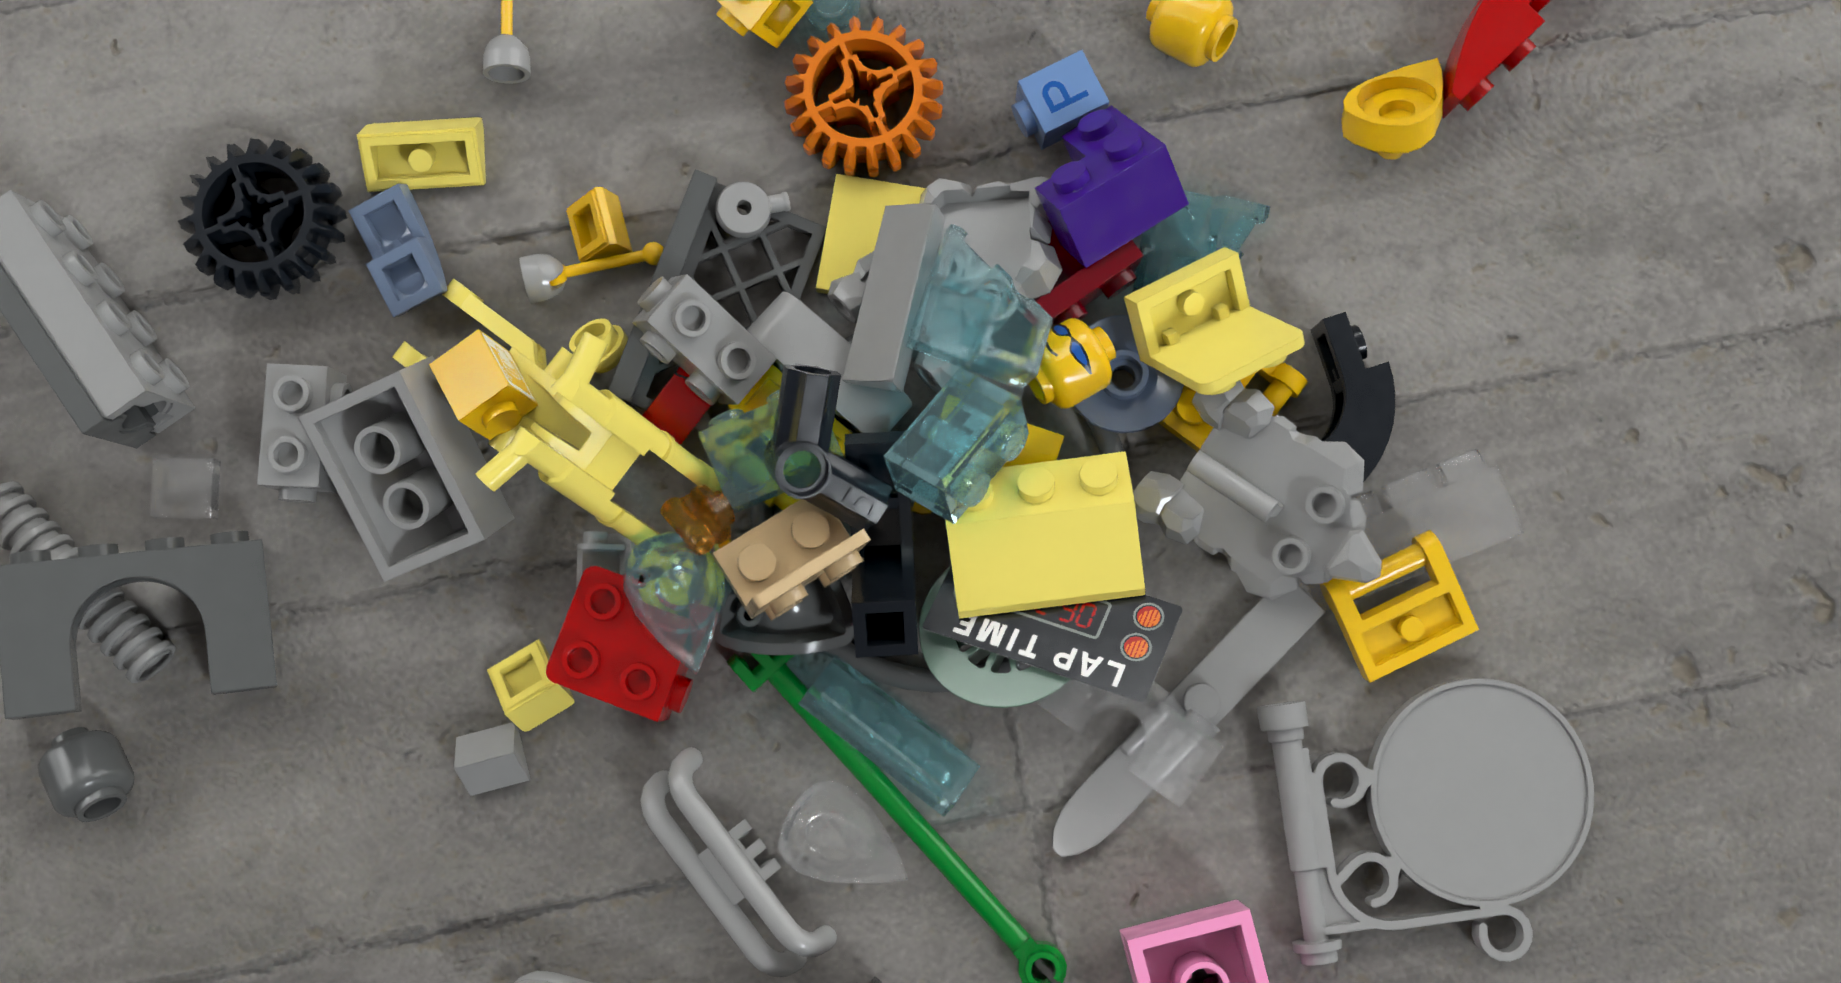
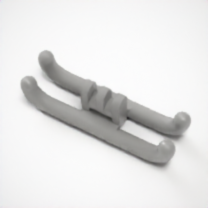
(728, 871)

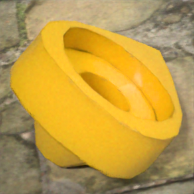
(1395, 110)

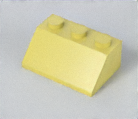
(1048, 538)

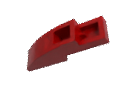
(1491, 36)

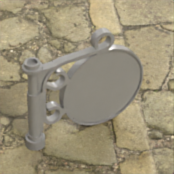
(1469, 796)

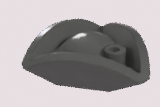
(813, 626)

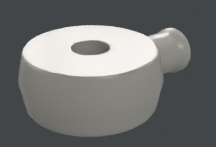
(758, 202)

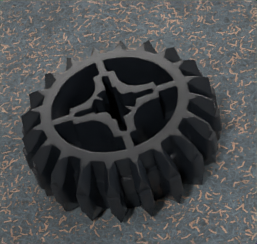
(219, 230)

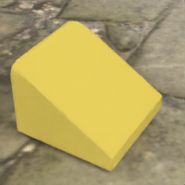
(525, 690)

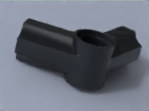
(806, 424)

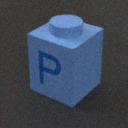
(1057, 99)

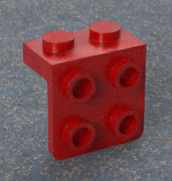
(613, 654)

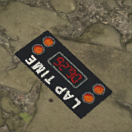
(1097, 643)

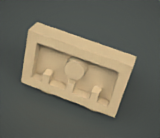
(785, 554)

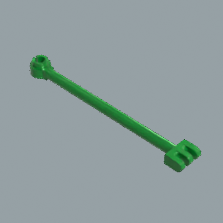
(945, 859)

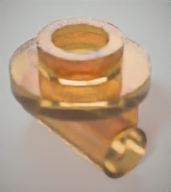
(700, 518)

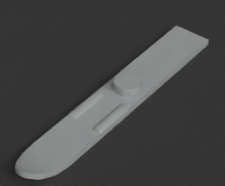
(1208, 689)

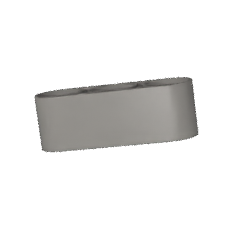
(802, 337)

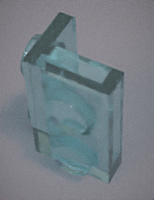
(737, 449)

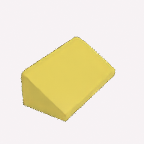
(423, 154)

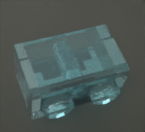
(958, 445)

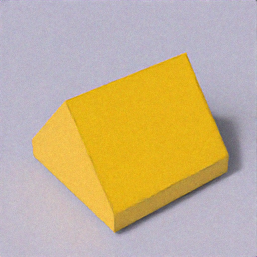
(598, 225)

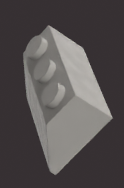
(406, 470)

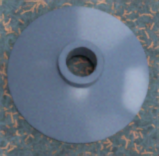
(1141, 404)

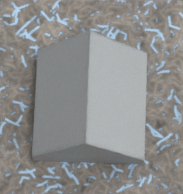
(491, 759)

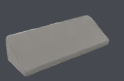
(892, 296)

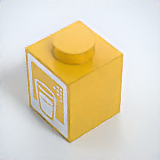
(483, 385)

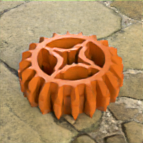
(886, 84)

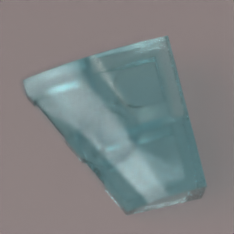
(1195, 233)
(978, 317)

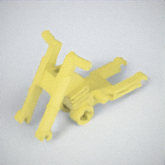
(577, 434)

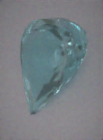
(678, 595)

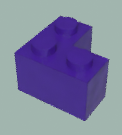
(1112, 188)

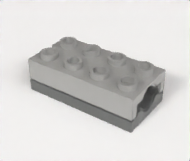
(81, 329)

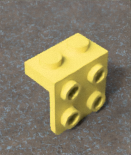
(1203, 328)

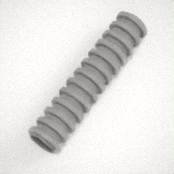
(109, 618)

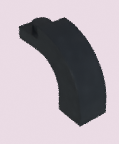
(1361, 396)
(885, 581)

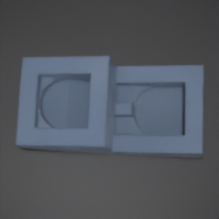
(401, 249)

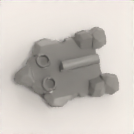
(1002, 227)
(1265, 499)

